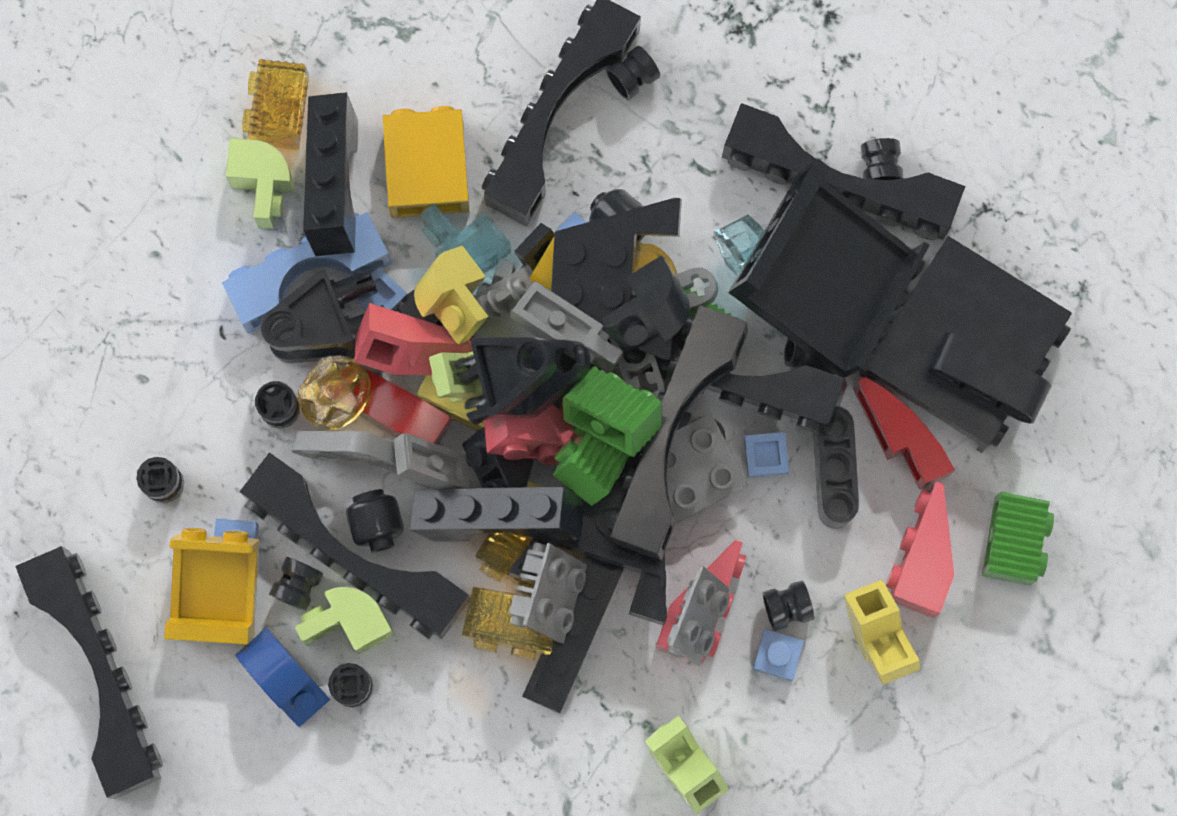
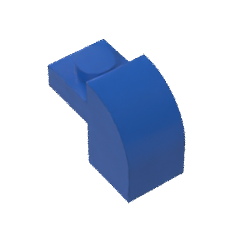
(282, 677)

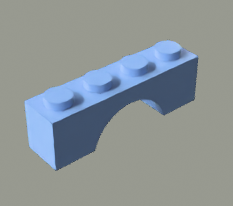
(264, 286)

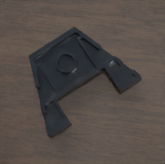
(600, 254)
(595, 542)

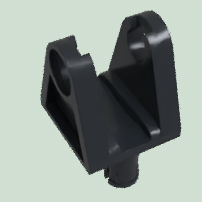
(317, 318)
(519, 375)

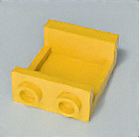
(425, 161)
(213, 587)

